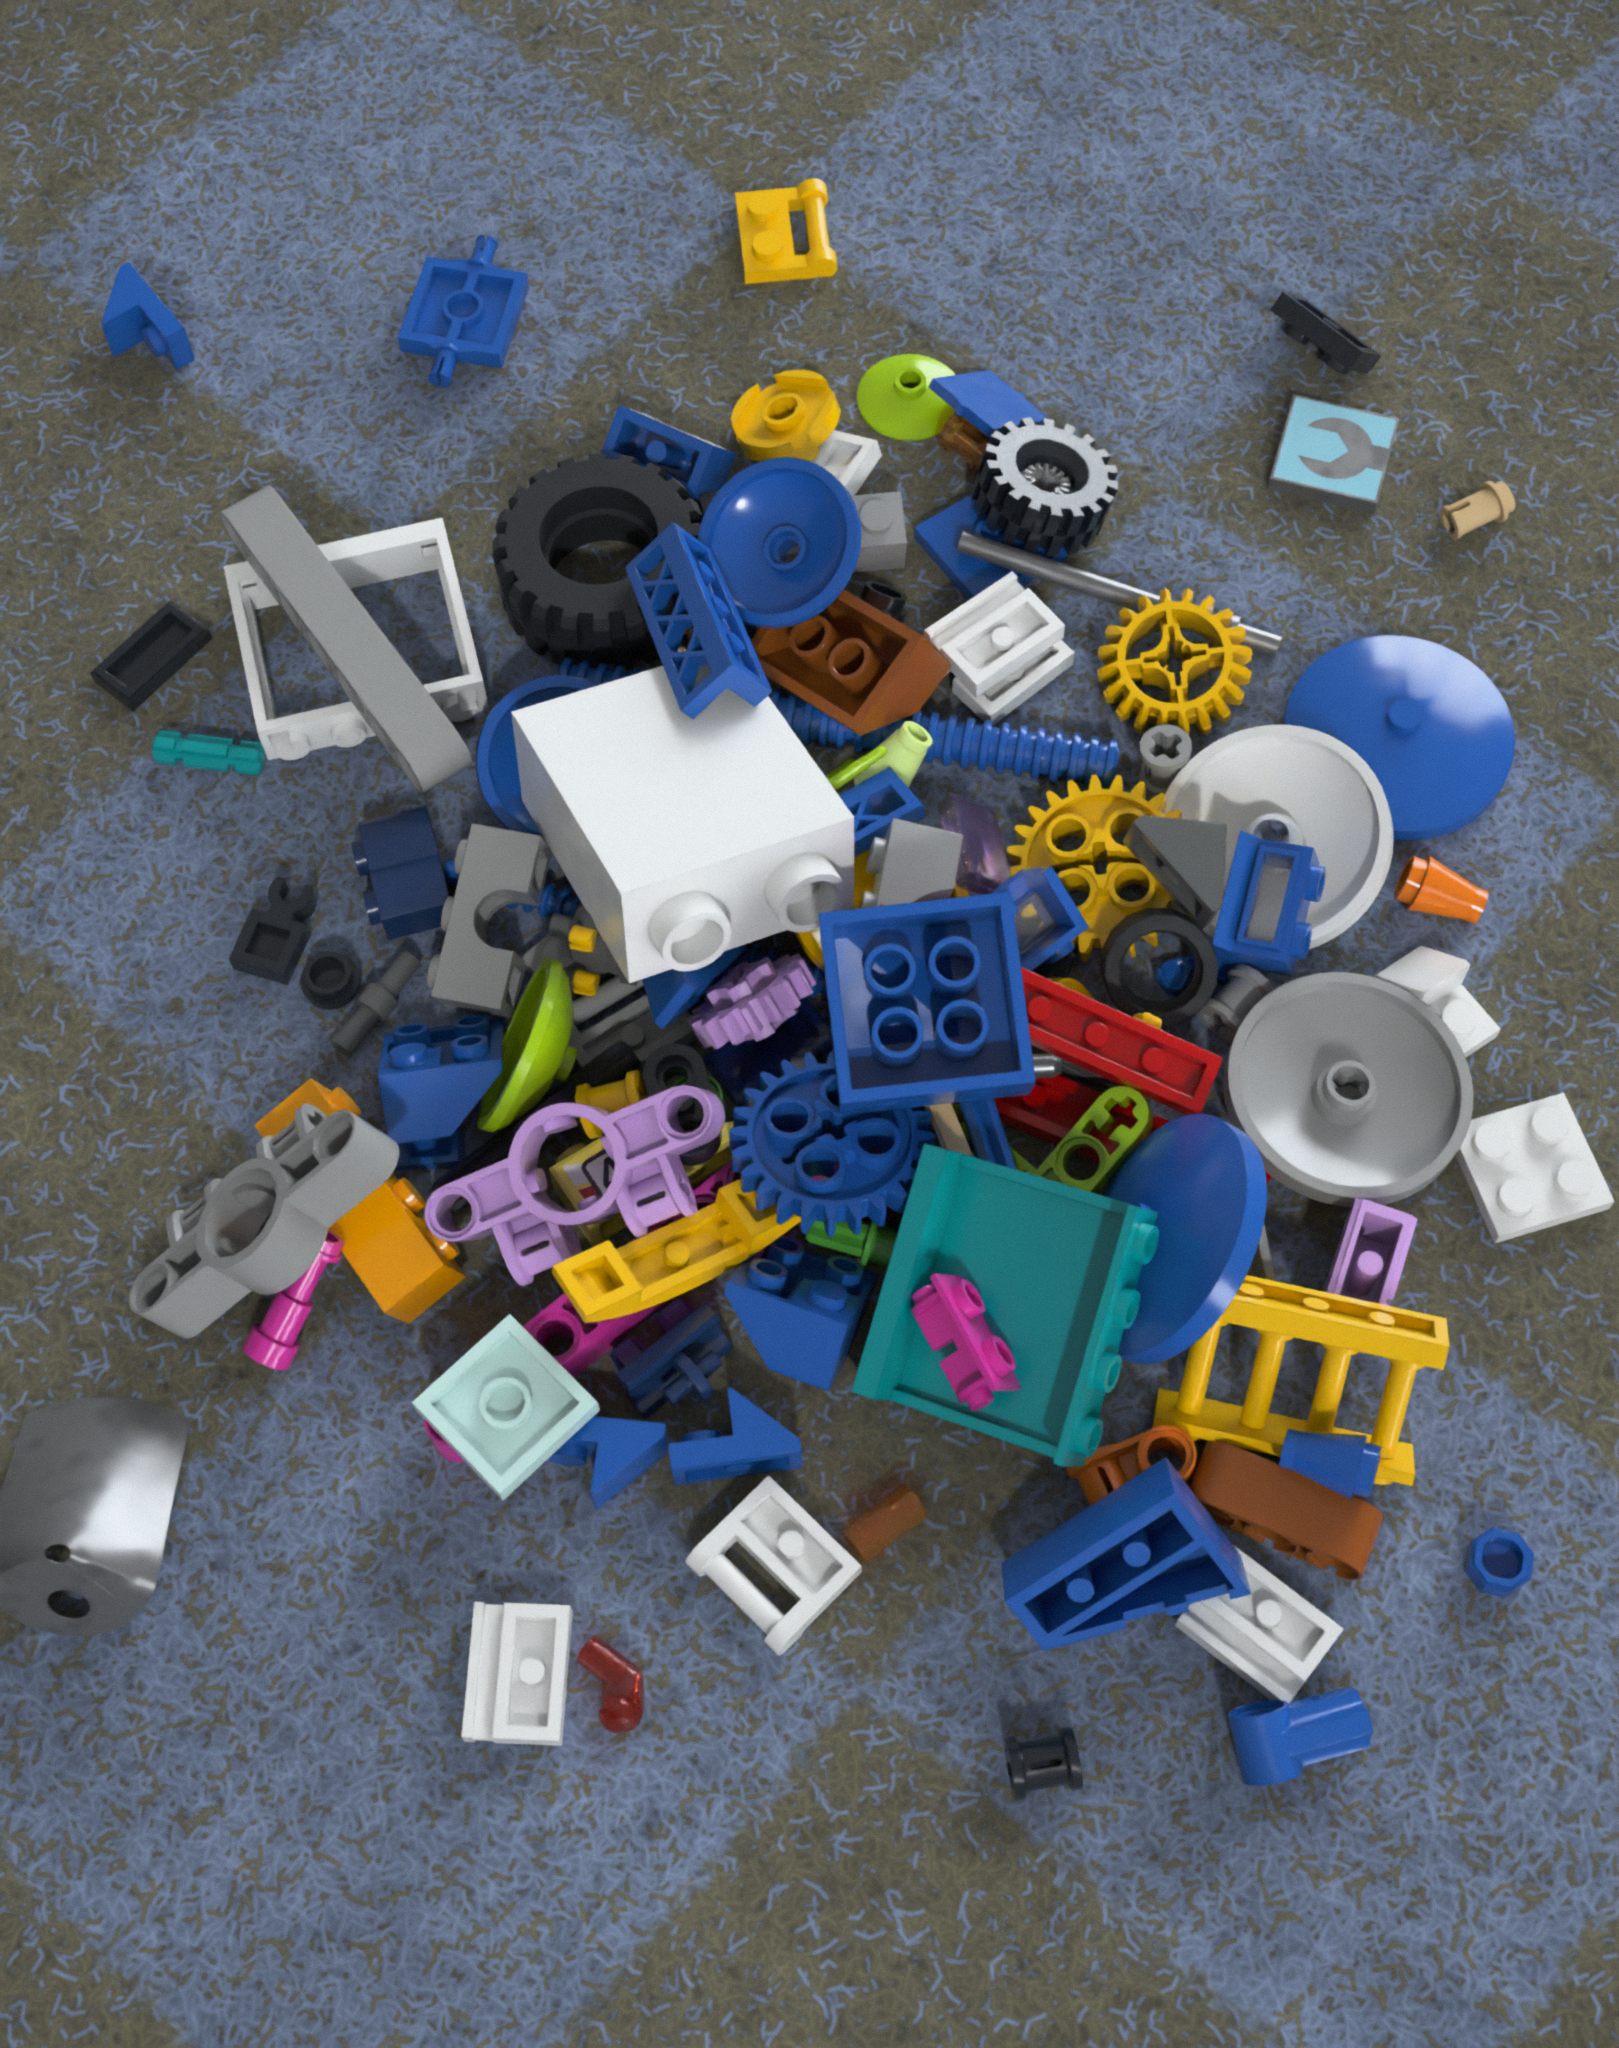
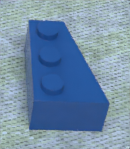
(1123, 1560)

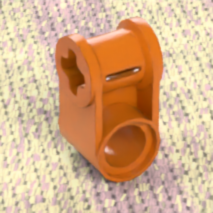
(1129, 1458)

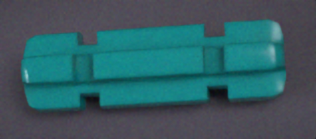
(208, 753)

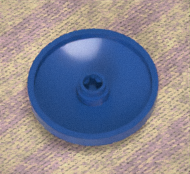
(1419, 721)
(1210, 1219)

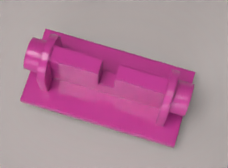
(982, 1361)

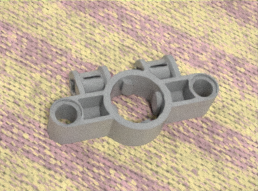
(301, 1178)

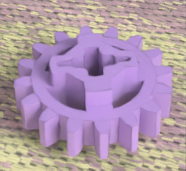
(751, 1001)

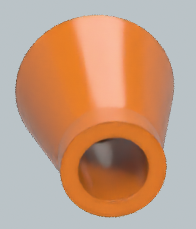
(1439, 891)

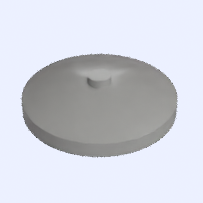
(1348, 1088)

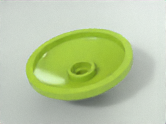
(533, 1049)

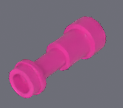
(275, 1339)

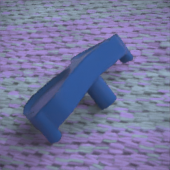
(1175, 974)

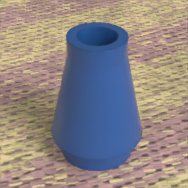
(1333, 1460)

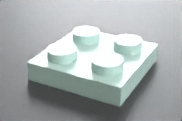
(506, 1406)

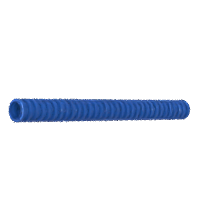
(951, 739)

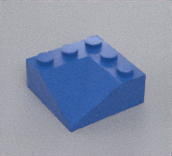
(926, 1003)

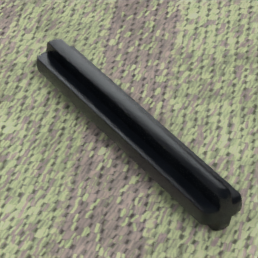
(604, 1069)

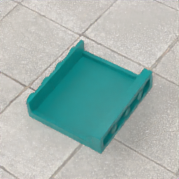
(1054, 1287)

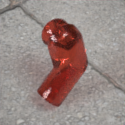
(621, 1685)

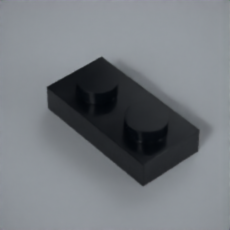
(1308, 323)

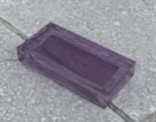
(982, 855)

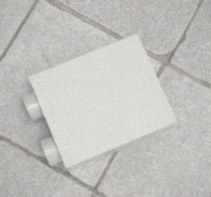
(681, 824)

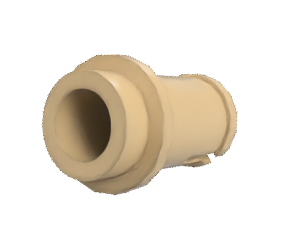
(1489, 504)

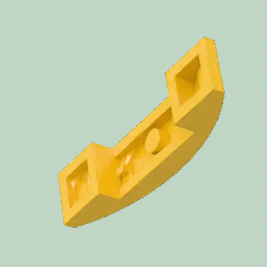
(670, 1260)

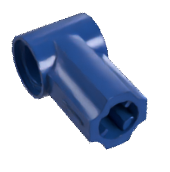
(1282, 1737)

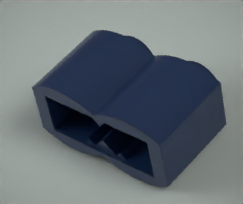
(404, 872)

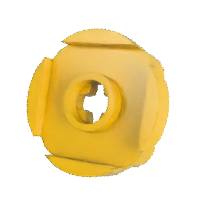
(786, 417)

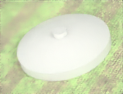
(1297, 791)

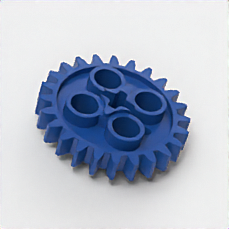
(826, 1145)

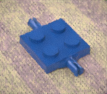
(463, 312)

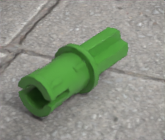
(872, 1244)

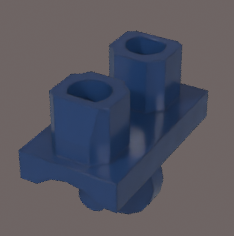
(676, 1361)

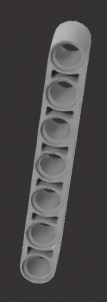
(346, 639)

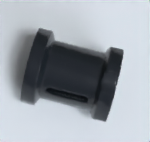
(1065, 1772)

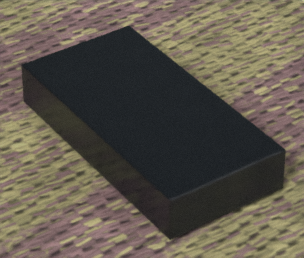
(151, 655)

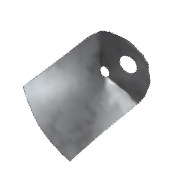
(105, 1487)

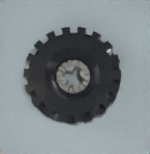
(1044, 486)

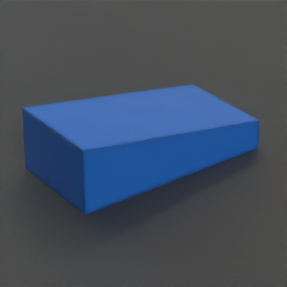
(432, 1153)

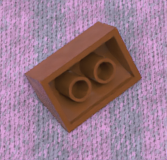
(853, 664)

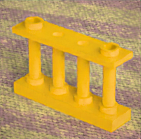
(1344, 1329)

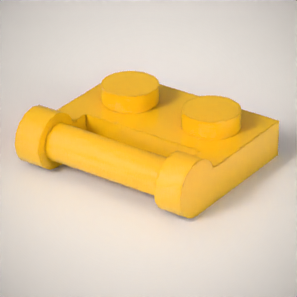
(768, 238)

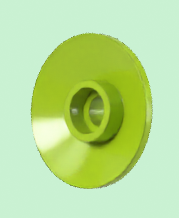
(899, 410)

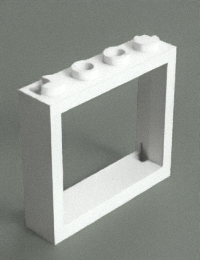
(359, 563)

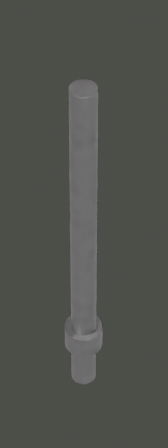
(1088, 583)

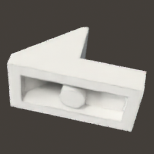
(1437, 982)

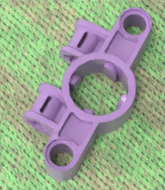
(512, 1197)

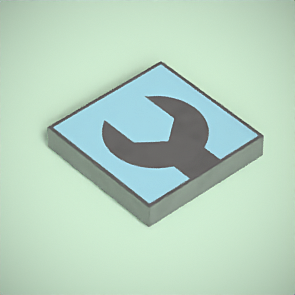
(1333, 454)

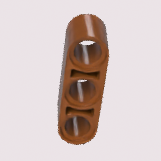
(1287, 1508)

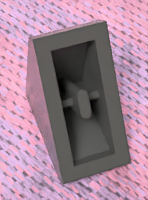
(1184, 859)

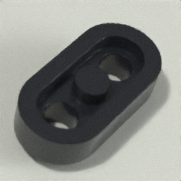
(682, 1061)

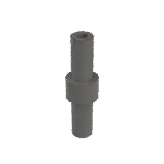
(375, 1003)

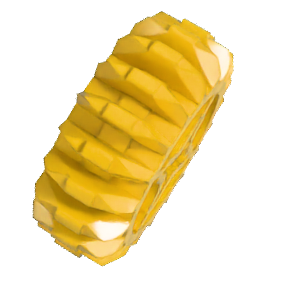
(1194, 658)

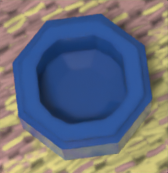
(1499, 1562)

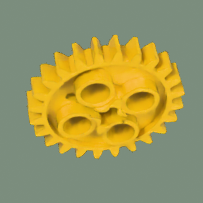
(1098, 819)

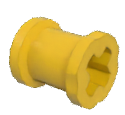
(610, 1097)

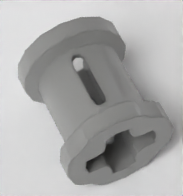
(1164, 753)
(1234, 1001)

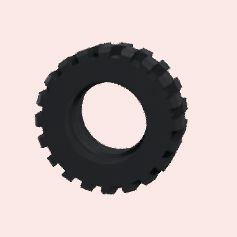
(568, 510)

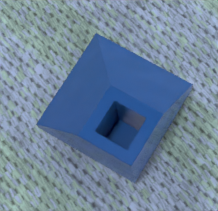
(437, 1074)
(801, 1308)

